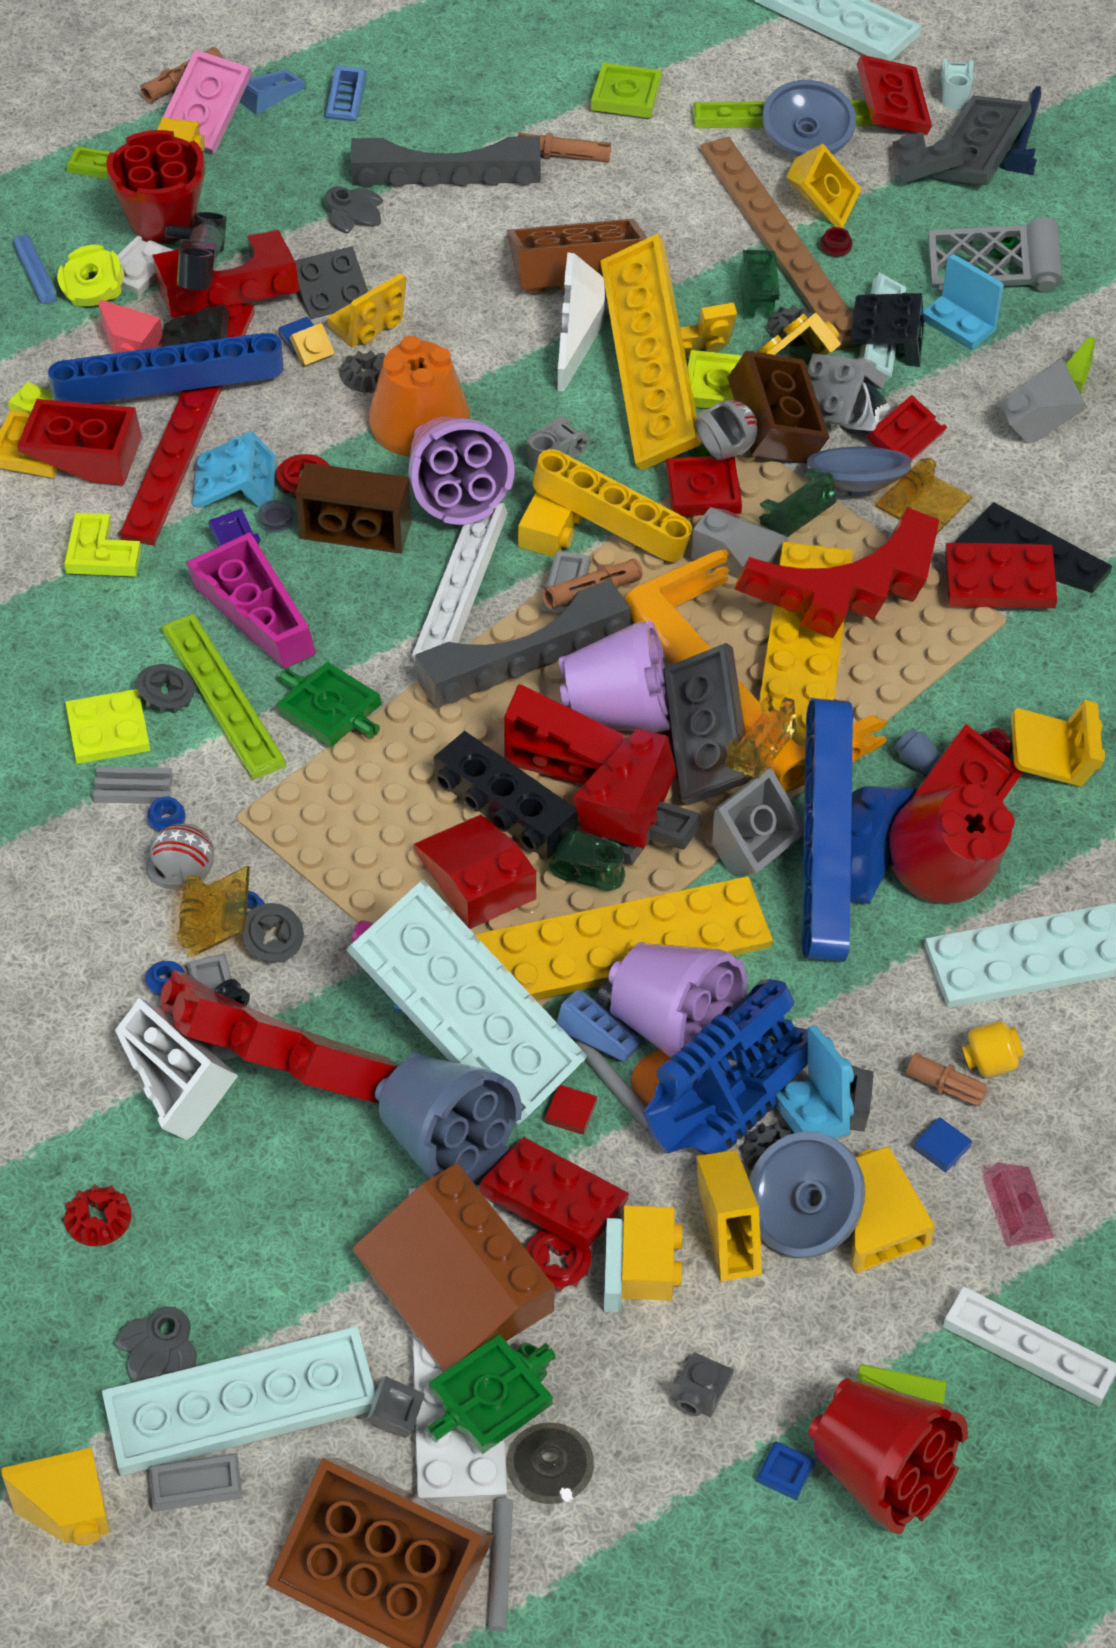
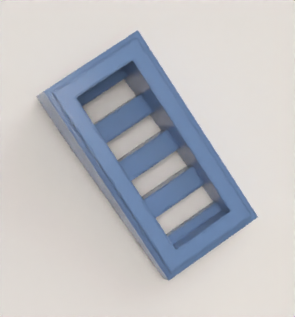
(350, 77)
(260, 95)
(596, 1027)

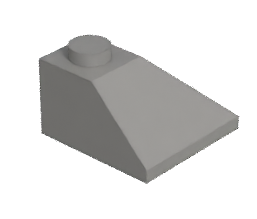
(1043, 402)
(737, 535)

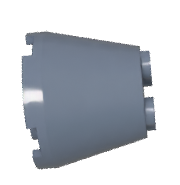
(449, 1114)

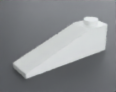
(581, 316)

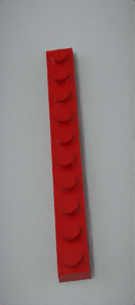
(177, 449)

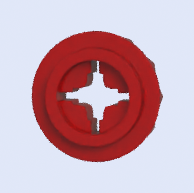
(290, 469)
(95, 1231)
(576, 1263)

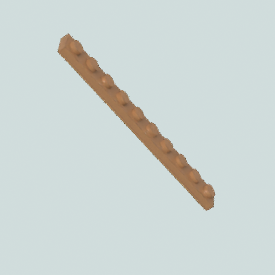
(779, 236)

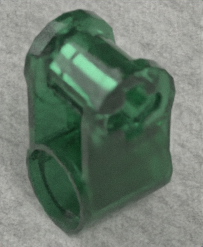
(585, 858)

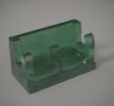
(758, 282)
(801, 505)

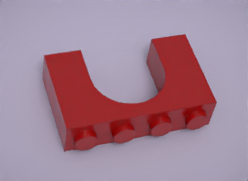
(266, 275)

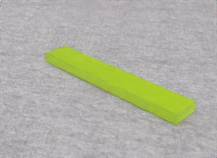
(750, 114)
(224, 697)

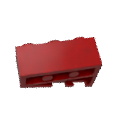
(555, 738)
(627, 789)

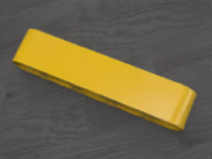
(611, 505)

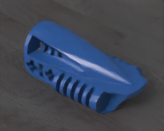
(712, 1089)

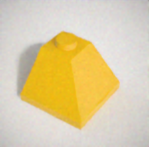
(824, 184)
(60, 1496)

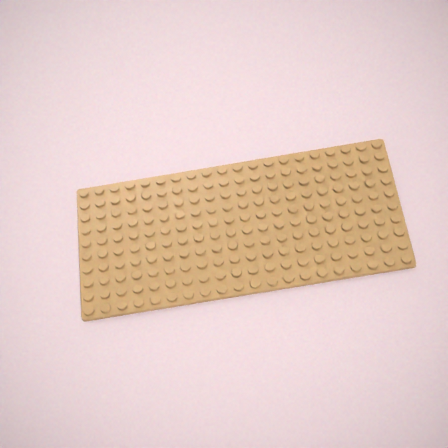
(365, 801)

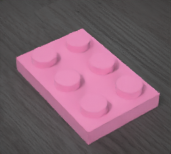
(209, 95)

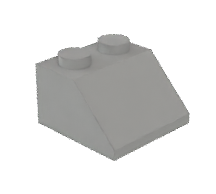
(755, 825)

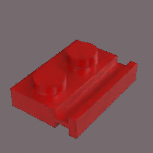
(907, 429)

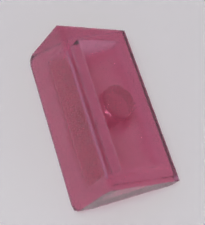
(1016, 1204)

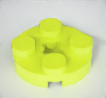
(103, 286)

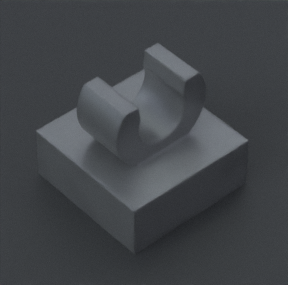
(395, 1407)

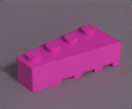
(252, 596)

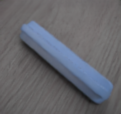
(35, 269)

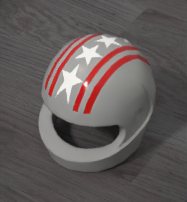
(727, 429)
(179, 853)

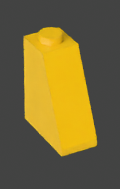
(892, 1213)
(730, 1214)

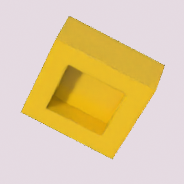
(312, 345)

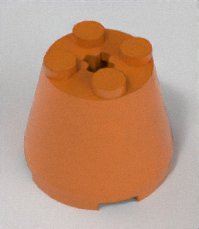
(413, 388)

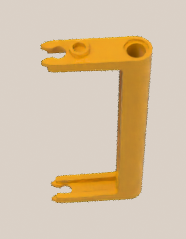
(657, 603)

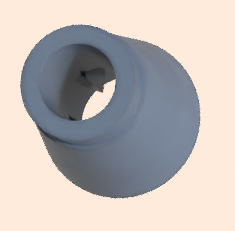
(917, 751)

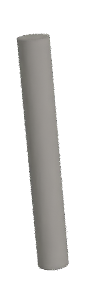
(615, 1083)
(500, 1565)

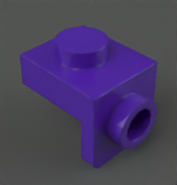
(230, 526)

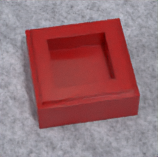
(571, 1109)

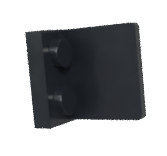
(890, 321)

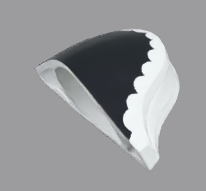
(868, 409)

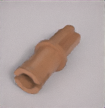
(946, 1079)

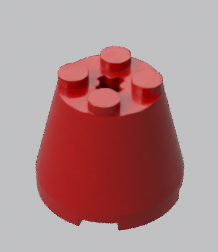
(157, 182)
(950, 843)
(889, 1450)

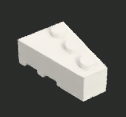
(176, 1070)

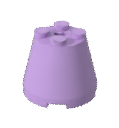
(459, 469)
(619, 680)
(674, 991)

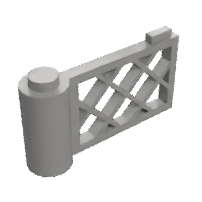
(1038, 249)

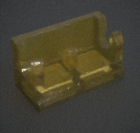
(763, 739)

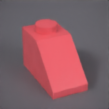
(129, 328)

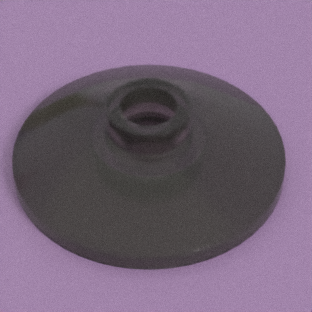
(546, 1480)

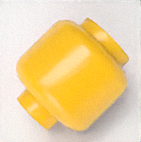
(993, 1049)

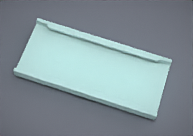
(465, 996)

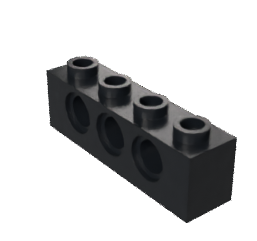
(504, 794)

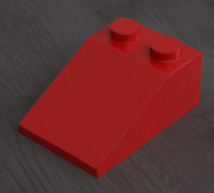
(83, 438)
(478, 870)

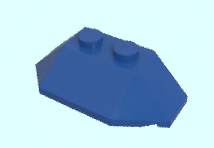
(870, 848)

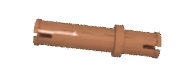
(168, 80)
(572, 148)
(561, 594)

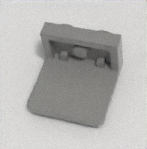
(839, 382)

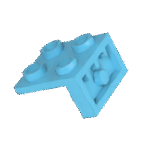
(967, 305)
(234, 466)
(824, 1099)

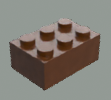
(783, 404)
(353, 507)

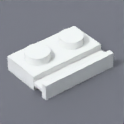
(139, 265)

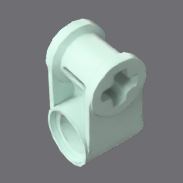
(956, 83)

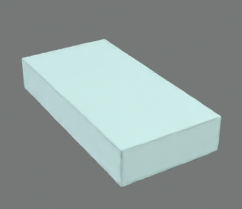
(613, 1265)

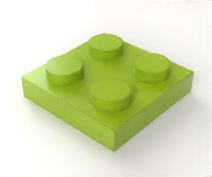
(626, 90)

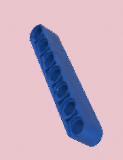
(167, 369)
(827, 830)

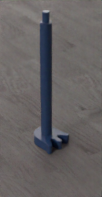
(1020, 158)

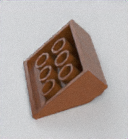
(542, 251)
(455, 1269)
(378, 1557)

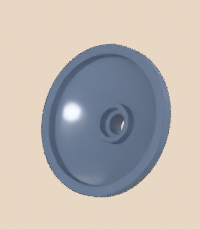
(808, 114)
(861, 468)
(785, 1186)

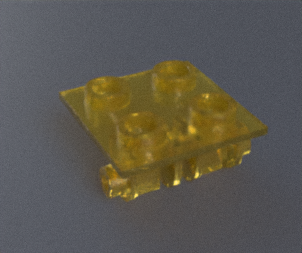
(925, 494)
(212, 911)

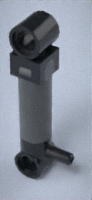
(199, 249)

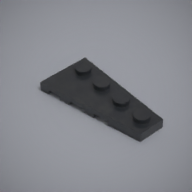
(1071, 564)

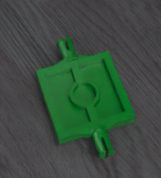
(328, 704)
(490, 1393)

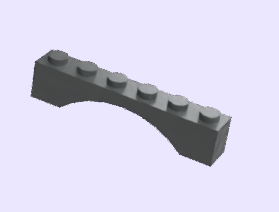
(385, 163)
(463, 669)

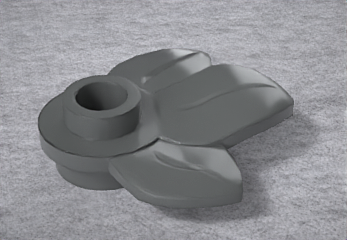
(353, 207)
(154, 1351)

